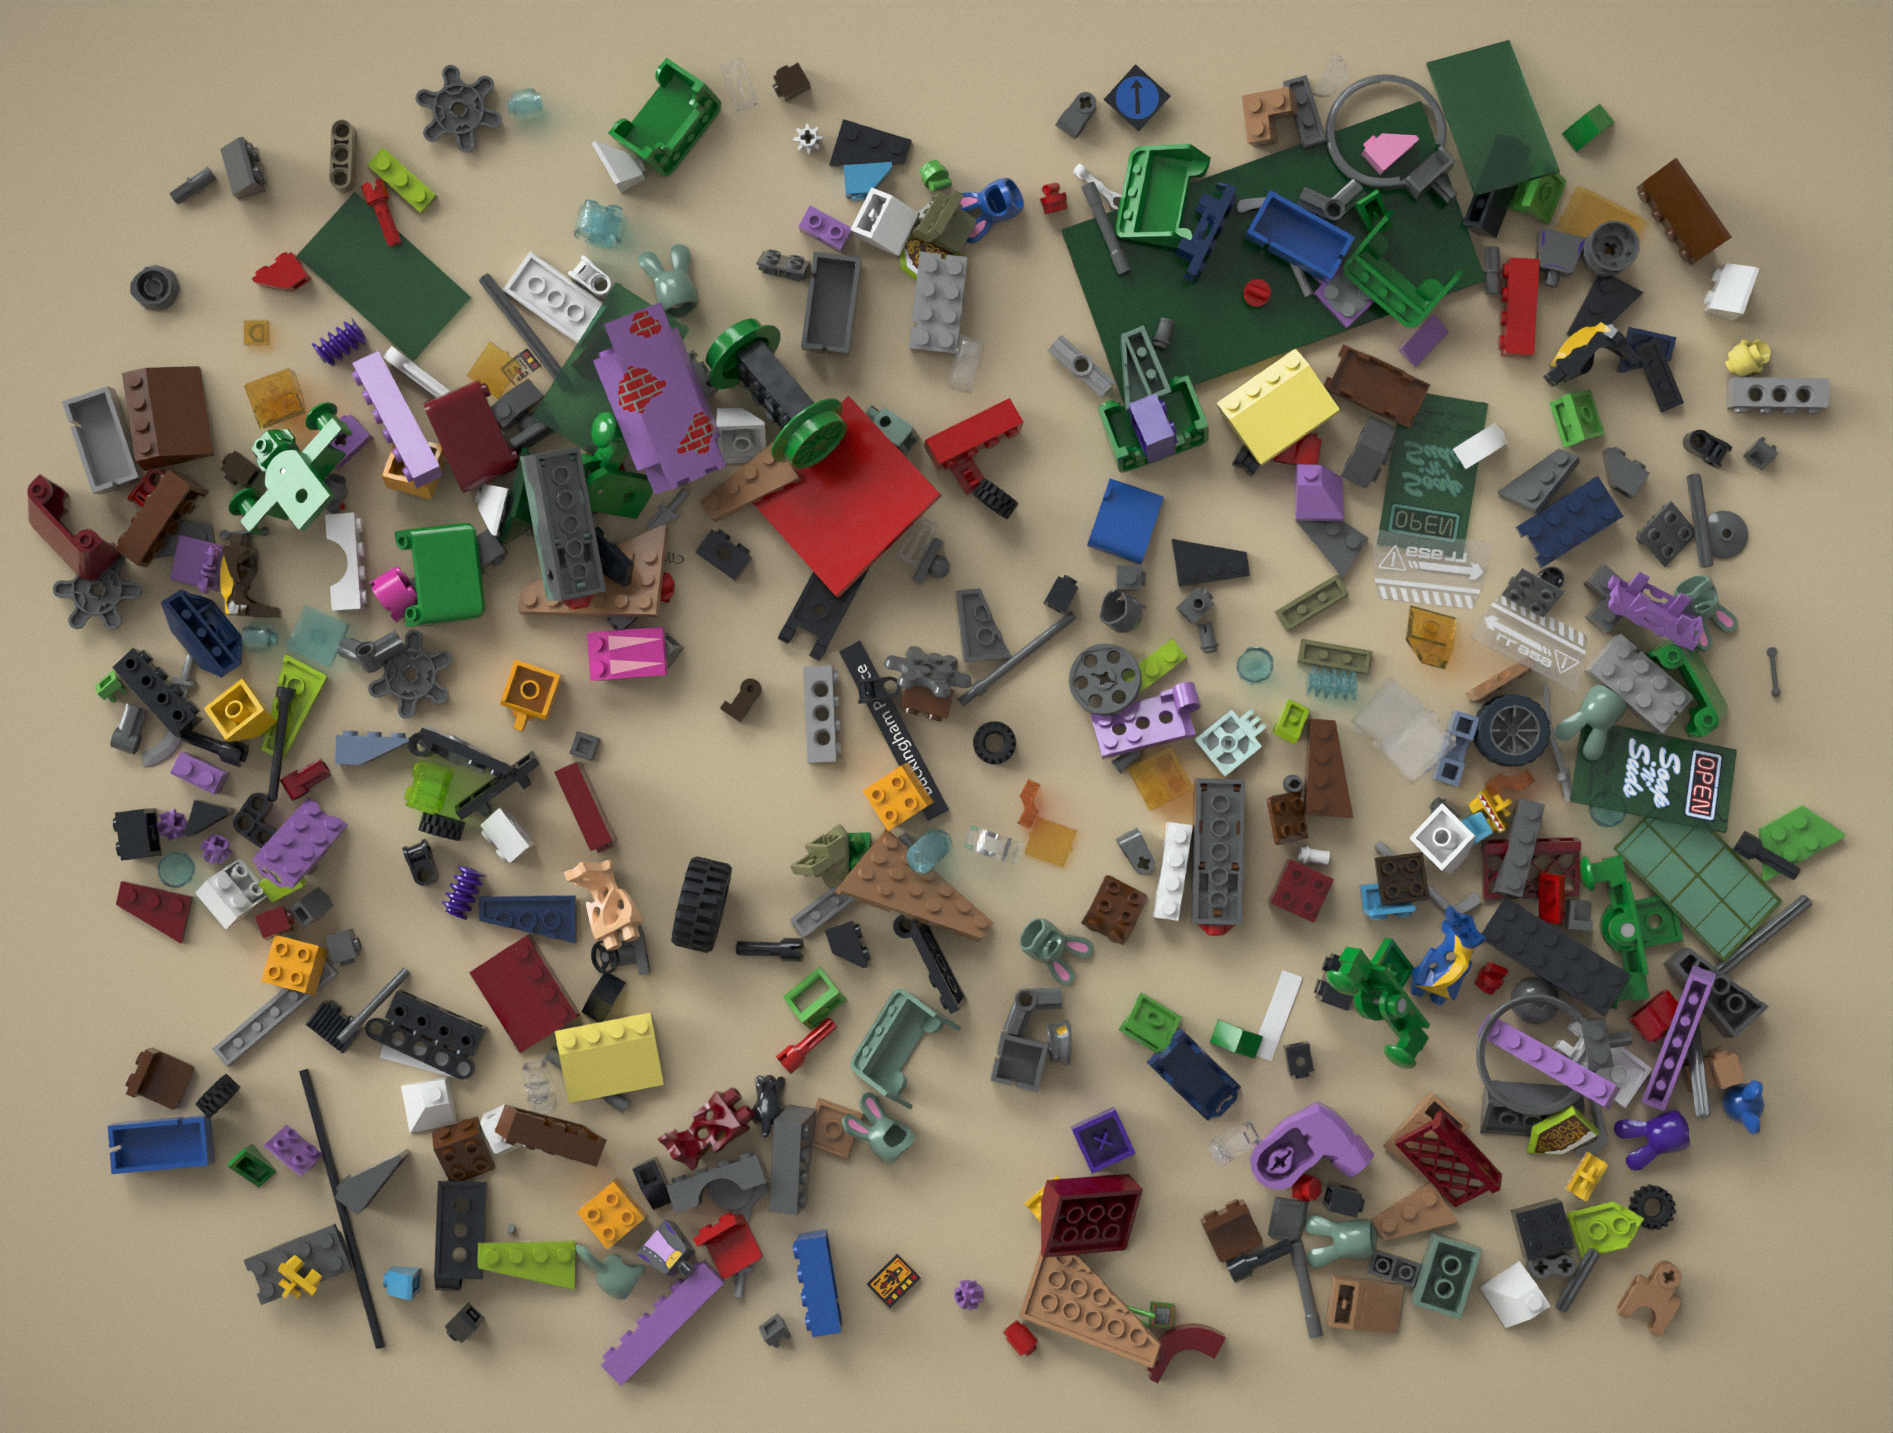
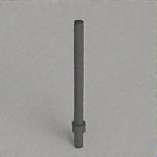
(980, 687)

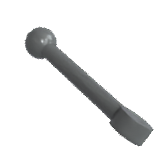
(224, 534)
(1772, 652)

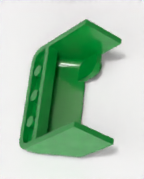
(1388, 286)

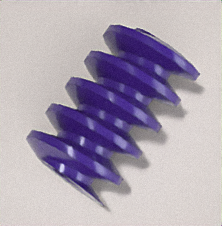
(340, 343)
(462, 892)

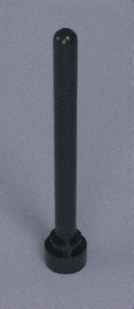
(285, 697)

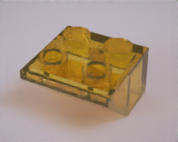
(275, 398)
(1160, 778)

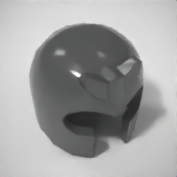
(1123, 614)

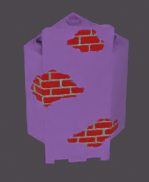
(658, 400)

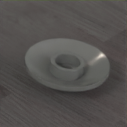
(1734, 544)

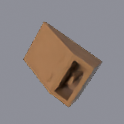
(1422, 1114)
(1364, 1304)

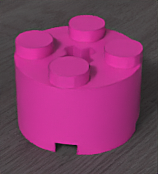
(394, 592)

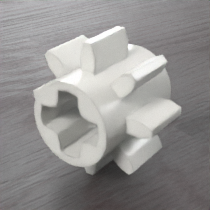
(814, 139)

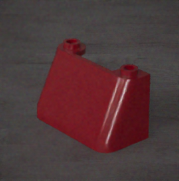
(471, 435)
(84, 552)

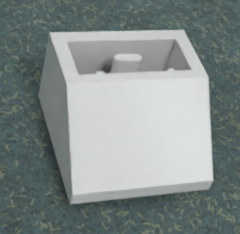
(884, 222)
(231, 893)

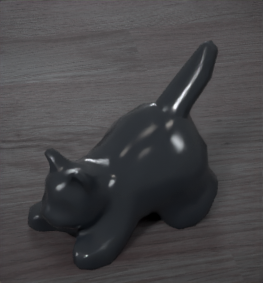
(768, 1101)

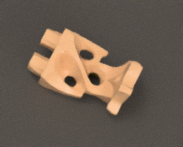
(612, 919)

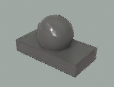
(531, 432)
(934, 564)

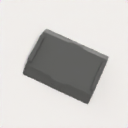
(1287, 1219)

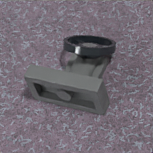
(628, 953)

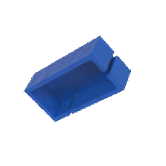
(1299, 237)
(161, 1144)
(819, 1283)

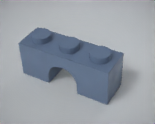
(1451, 767)

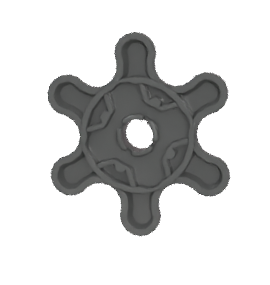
(453, 93)
(105, 606)
(928, 671)
(425, 683)

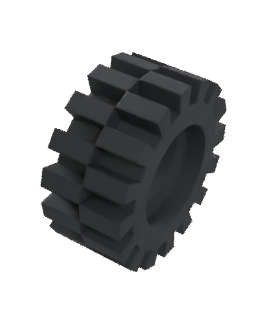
(995, 498)
(994, 757)
(442, 826)
(217, 1095)
(1665, 1213)

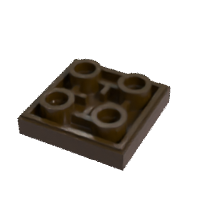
(1401, 879)

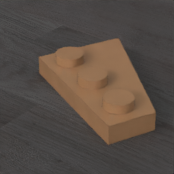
(1498, 681)
(1414, 1213)

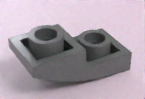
(1394, 1268)

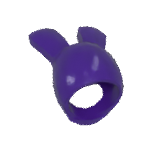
(1664, 1133)

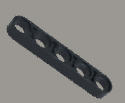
(408, 1049)

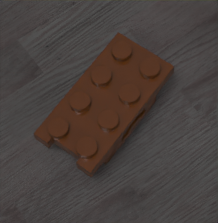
(1377, 386)

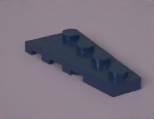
(542, 915)

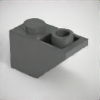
(1622, 473)

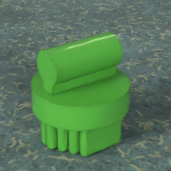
(935, 176)

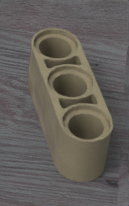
(345, 167)

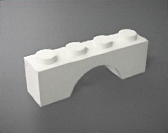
(349, 591)
(1173, 871)

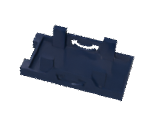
(1212, 213)
(1570, 521)
(1195, 1076)

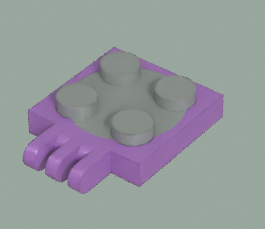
(1343, 298)

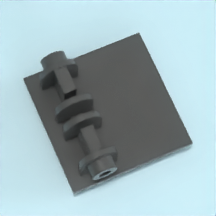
(773, 260)
(1666, 533)
(1532, 592)

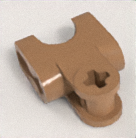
(1654, 1293)

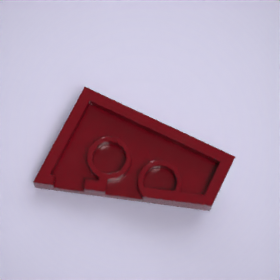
(157, 907)

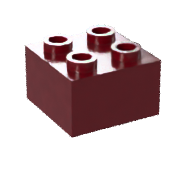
(1300, 890)

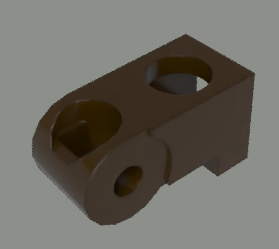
(749, 693)

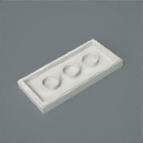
(553, 297)

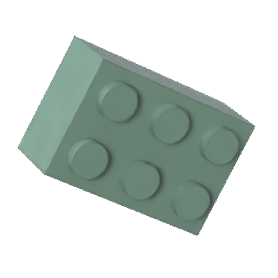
(1446, 1275)

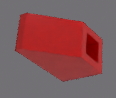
(284, 274)

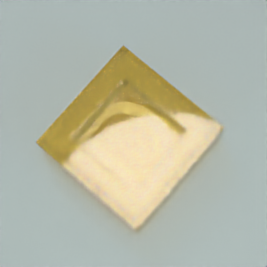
(256, 332)

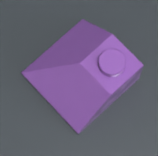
(1318, 494)

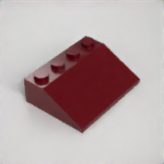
(525, 993)
(1088, 1214)

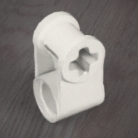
(589, 276)

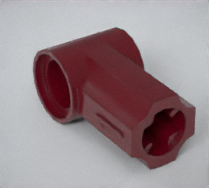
(300, 781)

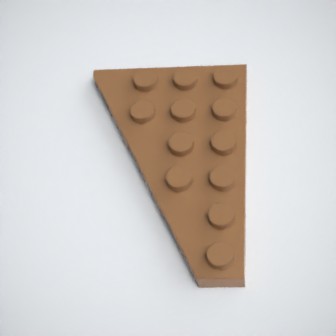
(635, 600)
(890, 884)
(1078, 1303)

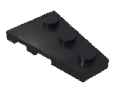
(868, 145)

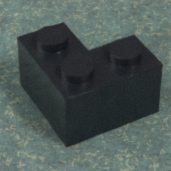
(1323, 989)

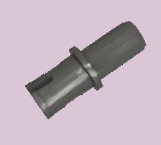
(192, 186)
(1493, 270)

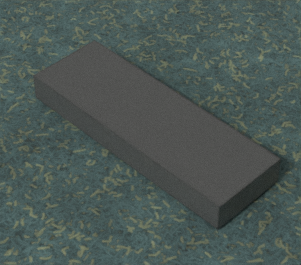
(1308, 120)

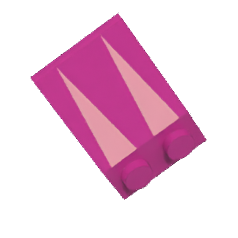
(627, 654)

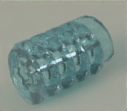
(1331, 683)
(929, 850)

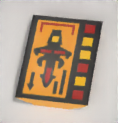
(893, 1280)

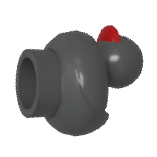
(336, 484)

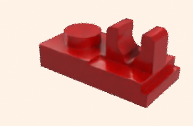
(967, 475)
(1551, 897)

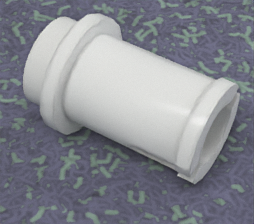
(1313, 856)

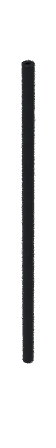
(342, 1209)

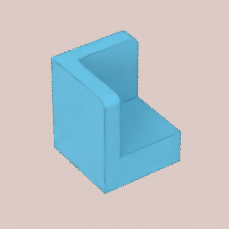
(1478, 826)

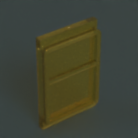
(1589, 210)

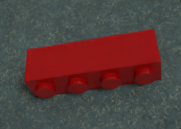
(1519, 307)
(973, 434)

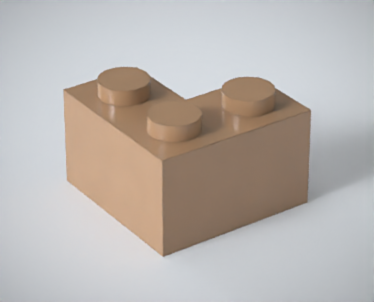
(1263, 109)
(1721, 1069)

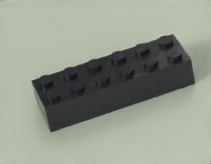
(1555, 957)

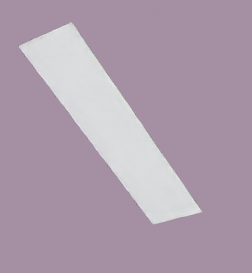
(1278, 1013)
(441, 1059)

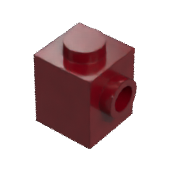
(275, 922)

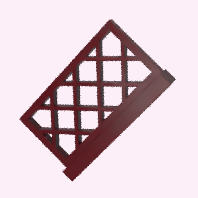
(1544, 846)
(1466, 1153)

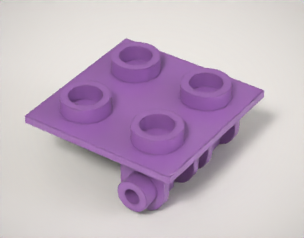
(197, 563)
(293, 1150)

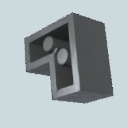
(1369, 452)
(1601, 615)

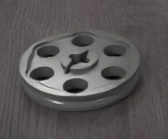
(1108, 690)

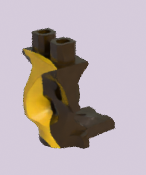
(236, 572)

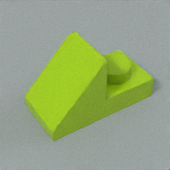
(1291, 721)

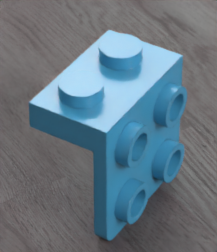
(1372, 907)

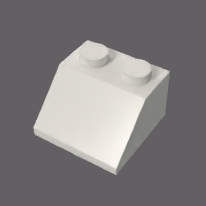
(1730, 290)
(506, 835)

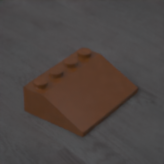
(1683, 212)
(167, 415)

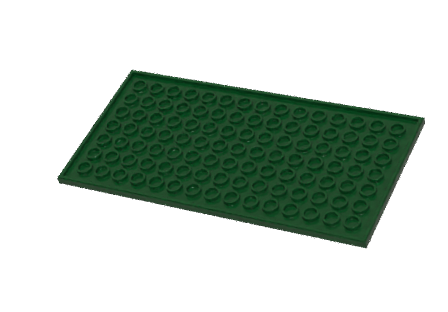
(1212, 320)

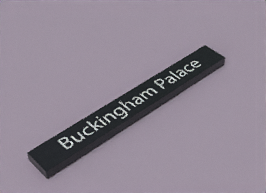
(893, 728)

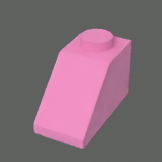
(1387, 149)

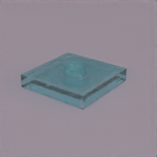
(317, 636)

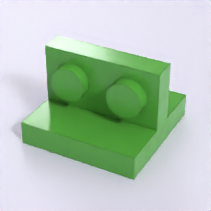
(1539, 197)
(1577, 418)
(1150, 1023)

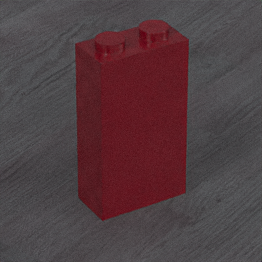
(586, 807)

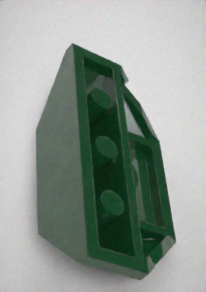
(517, 515)

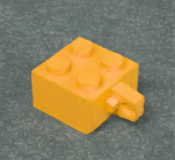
(530, 692)

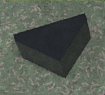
(204, 815)
(603, 997)

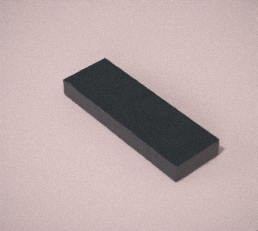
(1658, 374)

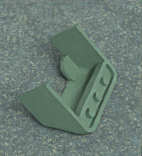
(893, 1040)

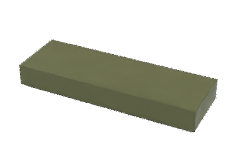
(1311, 603)
(1334, 656)

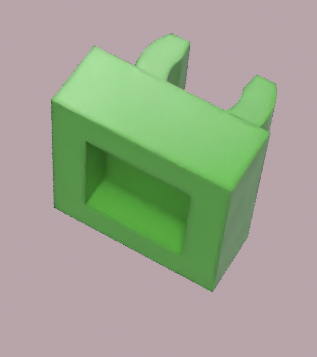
(108, 685)

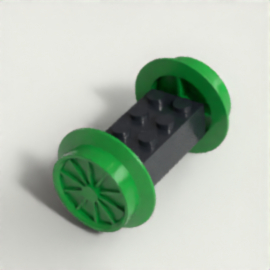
(747, 358)

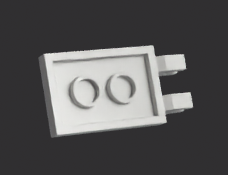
(1627, 1072)

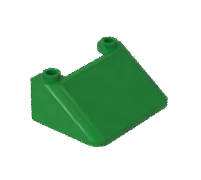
(1158, 192)
(445, 574)

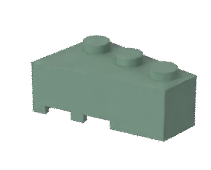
(1141, 368)

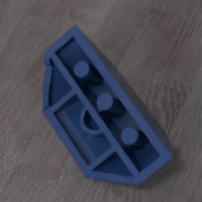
(204, 632)

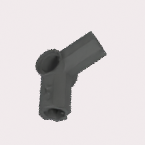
(1343, 201)
(371, 654)
(1042, 999)

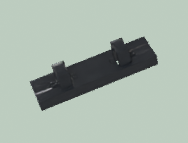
(480, 798)

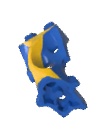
(1448, 975)

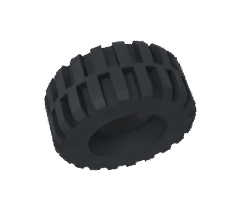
(701, 904)

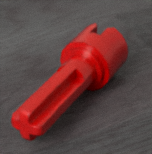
(378, 200)
(793, 1056)

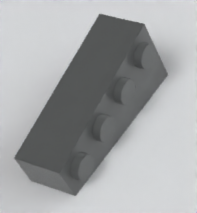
(1728, 1004)
(791, 1159)

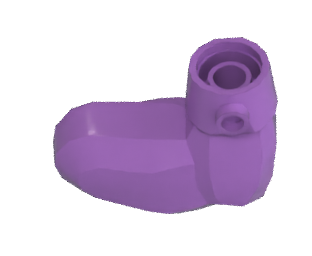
(1303, 1141)

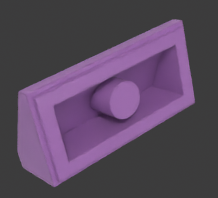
(1424, 340)

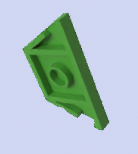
(1796, 837)

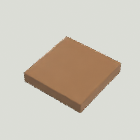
(829, 1132)

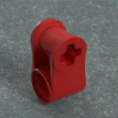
(144, 487)

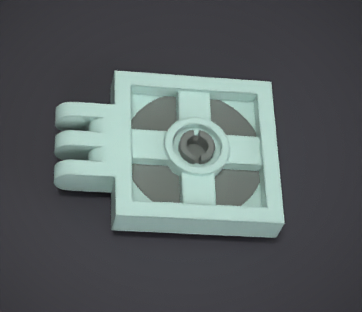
(1230, 740)

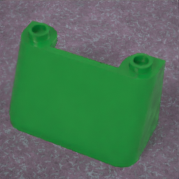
(669, 120)
(1182, 409)
(1711, 704)

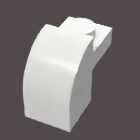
(1480, 445)

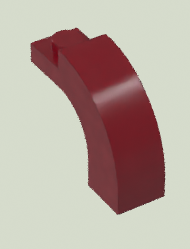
(1185, 1337)

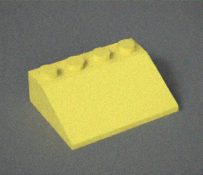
(1278, 407)
(609, 1058)

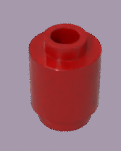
(1020, 1338)

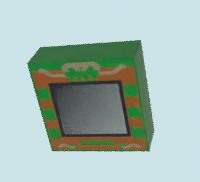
(1164, 1314)

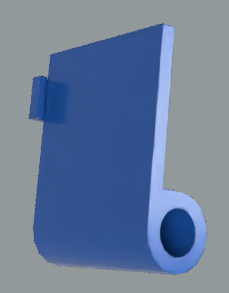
(1125, 521)

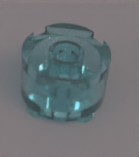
(600, 224)

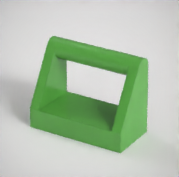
(822, 1006)

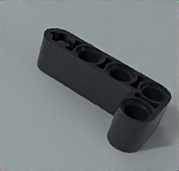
(257, 818)

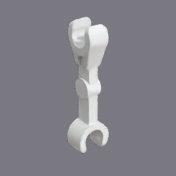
(1082, 173)

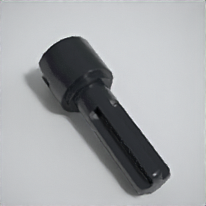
(228, 752)
(1751, 847)
(784, 949)
(1243, 1265)

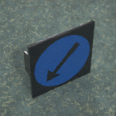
(1137, 97)

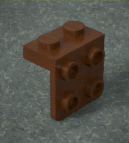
(1287, 818)
(1115, 910)
(160, 1078)
(462, 1150)
(1231, 1230)

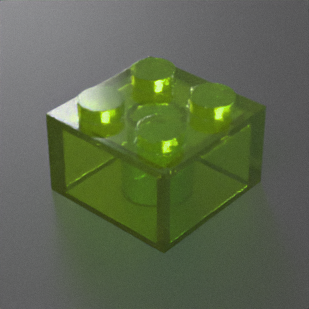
(429, 786)

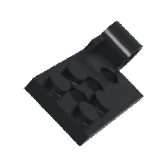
(441, 745)
(941, 974)
(448, 1271)

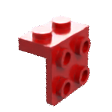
(730, 1244)

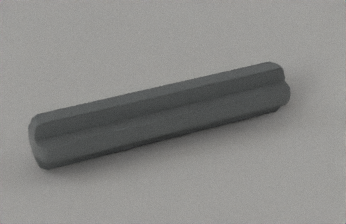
(1577, 1280)

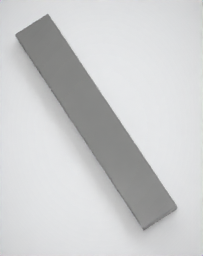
(826, 906)
(267, 1019)

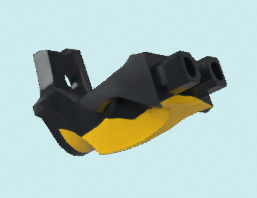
(1578, 352)

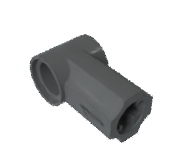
(127, 735)

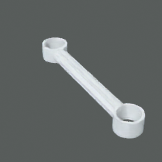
(416, 373)

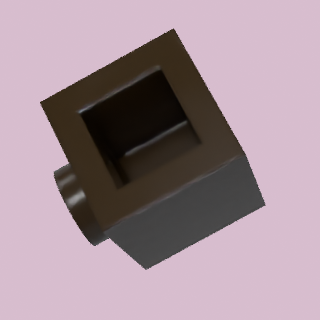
(790, 82)
(240, 469)

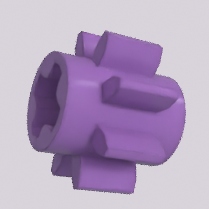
(172, 824)
(215, 849)
(969, 1294)

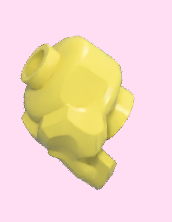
(1748, 357)

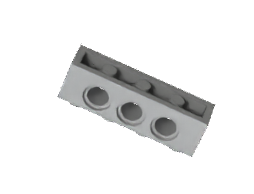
(1814, 388)
(812, 677)

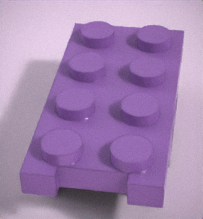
(1663, 619)
(298, 844)

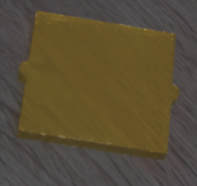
(495, 369)
(1050, 841)

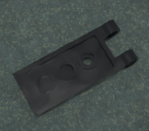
(823, 625)

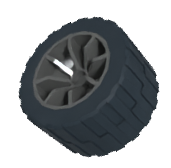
(1512, 730)

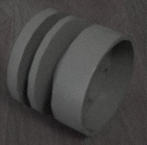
(1620, 239)

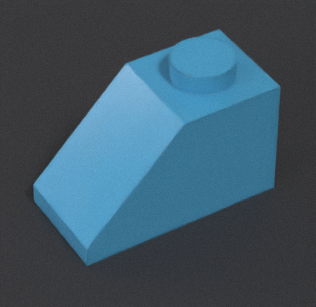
(863, 177)
(402, 1282)

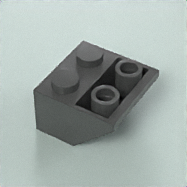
(243, 169)

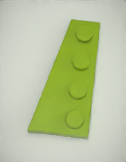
(308, 686)
(533, 1260)

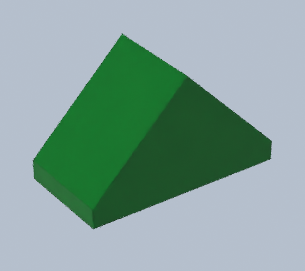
(1587, 127)
(1371, 211)
(1236, 1039)
(252, 1165)

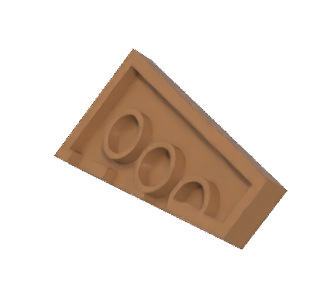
(749, 484)

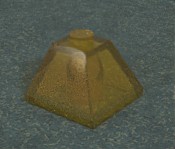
(1430, 636)

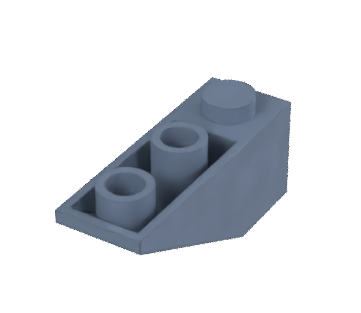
(363, 749)

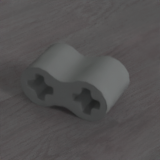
(1551, 1265)

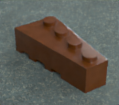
(159, 517)
(1325, 776)
(550, 1135)

